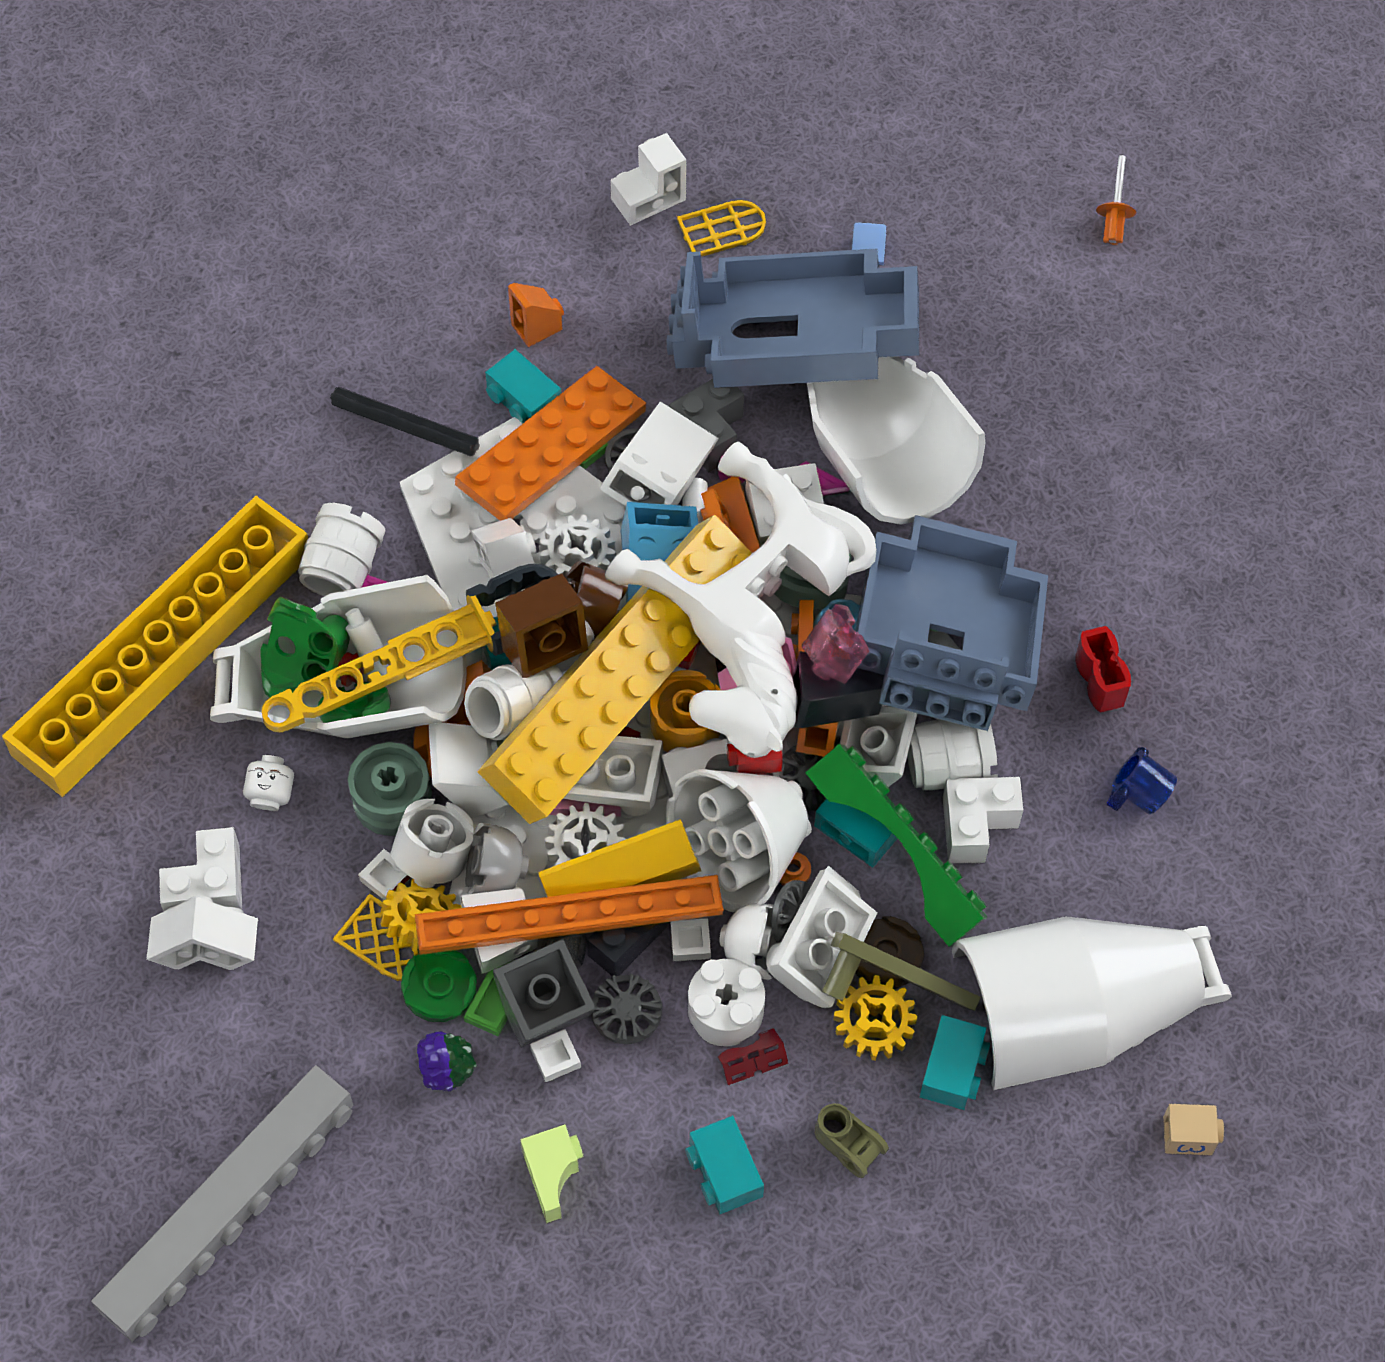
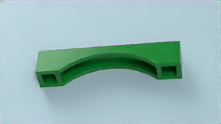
(946, 903)

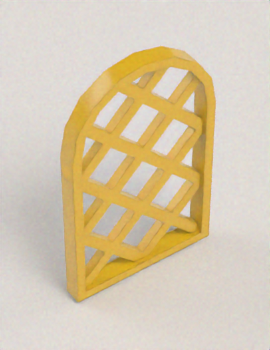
(338, 938)

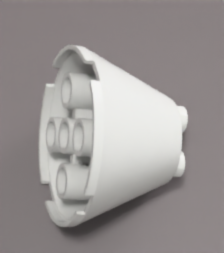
(740, 829)

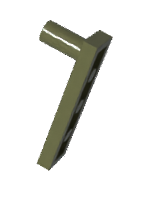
(854, 951)

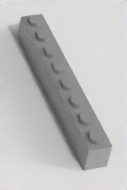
(223, 1203)

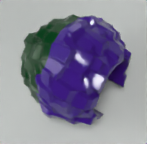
(445, 1061)

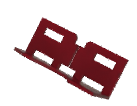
(748, 1066)

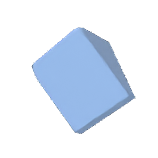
(870, 237)

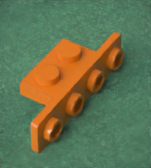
(731, 507)

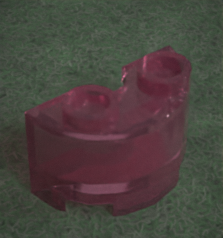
(835, 645)

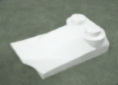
(623, 776)
(805, 954)

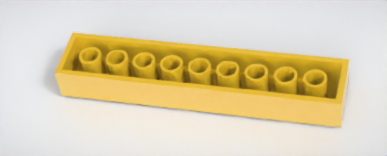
(156, 646)
(607, 683)

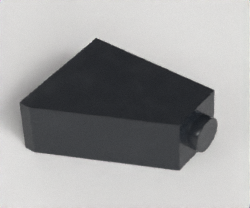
(831, 700)

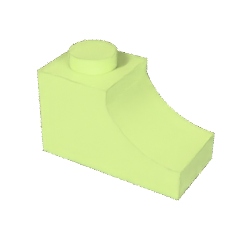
(550, 1161)

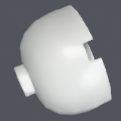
(749, 935)

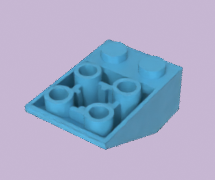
(655, 531)

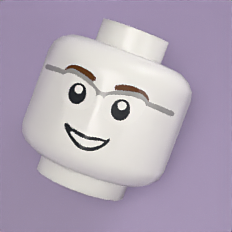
(268, 783)

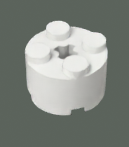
(433, 842)
(726, 981)

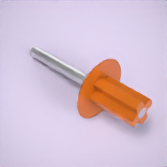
(1116, 211)

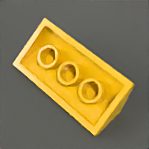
(639, 860)

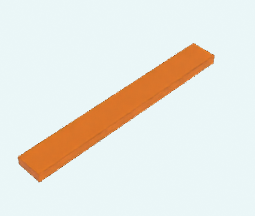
(568, 914)

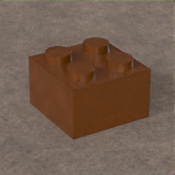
(542, 625)

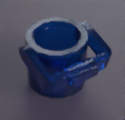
(1142, 783)

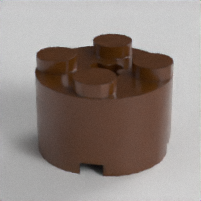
(597, 593)

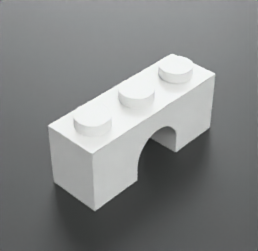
(683, 760)

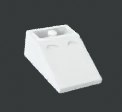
(660, 460)

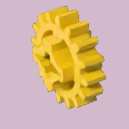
(401, 906)
(886, 1029)

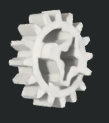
(579, 542)
(568, 843)

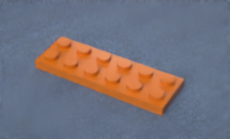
(550, 444)

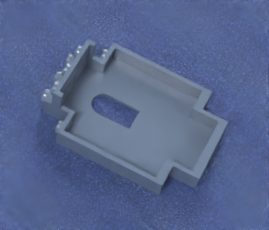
(843, 308)
(962, 587)

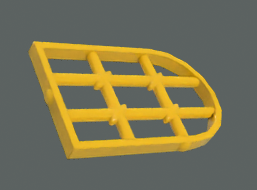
(740, 229)

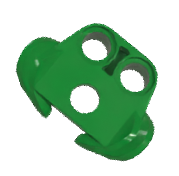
(312, 646)

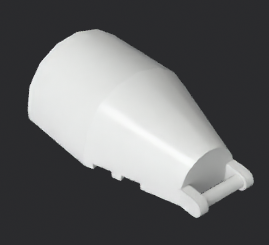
(898, 440)
(393, 611)
(1085, 991)

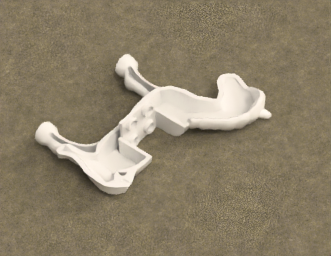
(740, 626)

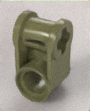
(851, 1140)

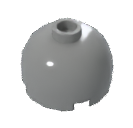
(495, 861)

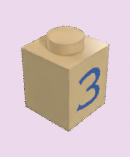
(1192, 1129)

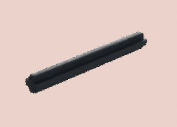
(405, 421)

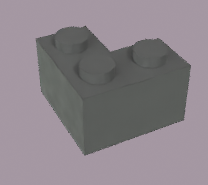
(713, 411)

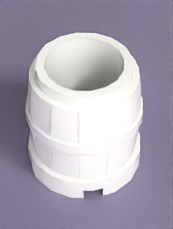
(339, 550)
(503, 699)
(949, 751)

